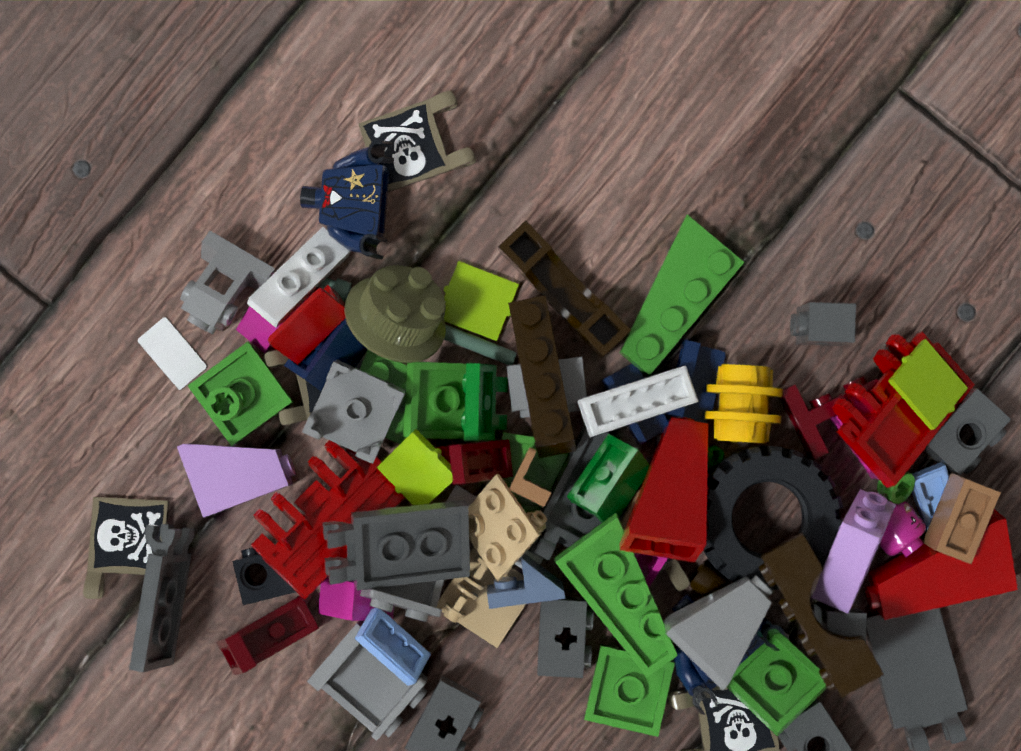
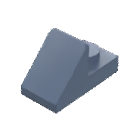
(537, 586)

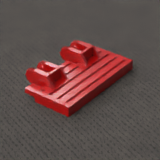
(889, 433)
(302, 549)

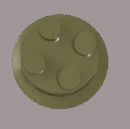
(398, 313)

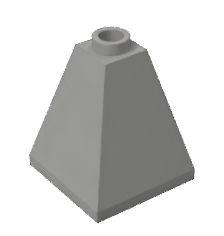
(721, 627)

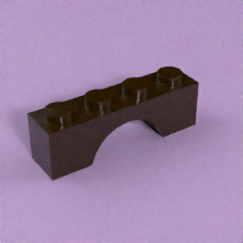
(563, 290)
(542, 377)
(845, 659)

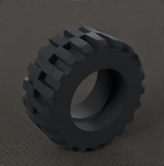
(767, 464)

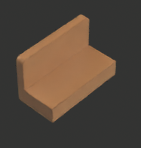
(526, 487)
(961, 518)

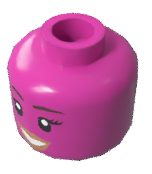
(903, 531)

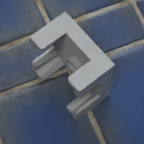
(354, 410)

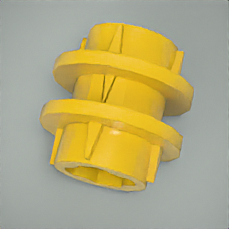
(743, 403)

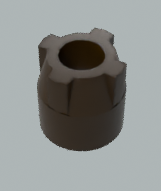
(707, 579)

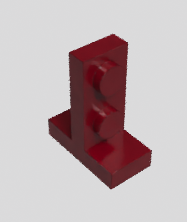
(805, 420)
(478, 461)
(267, 636)

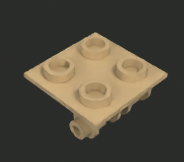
(501, 527)
(467, 603)

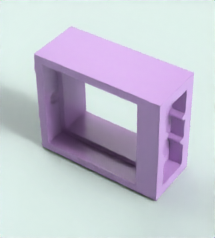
(853, 550)

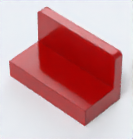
(309, 324)

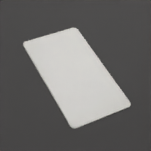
(172, 353)

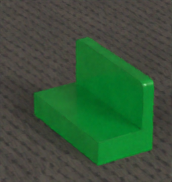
(609, 479)

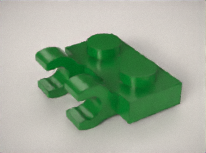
(480, 402)

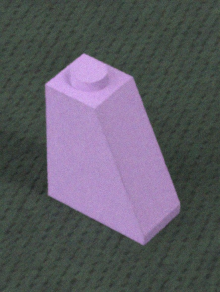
(233, 474)

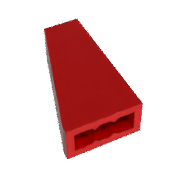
(672, 502)
(937, 580)

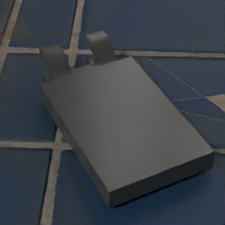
(565, 520)
(401, 545)
(161, 597)
(918, 676)

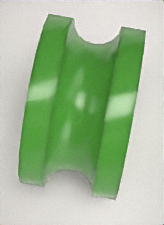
(213, 399)
(900, 492)

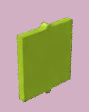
(478, 300)
(928, 384)
(417, 469)

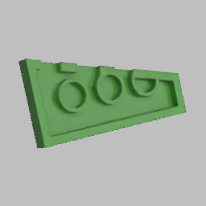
(684, 287)
(618, 594)

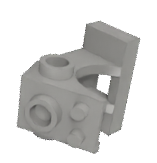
(210, 308)

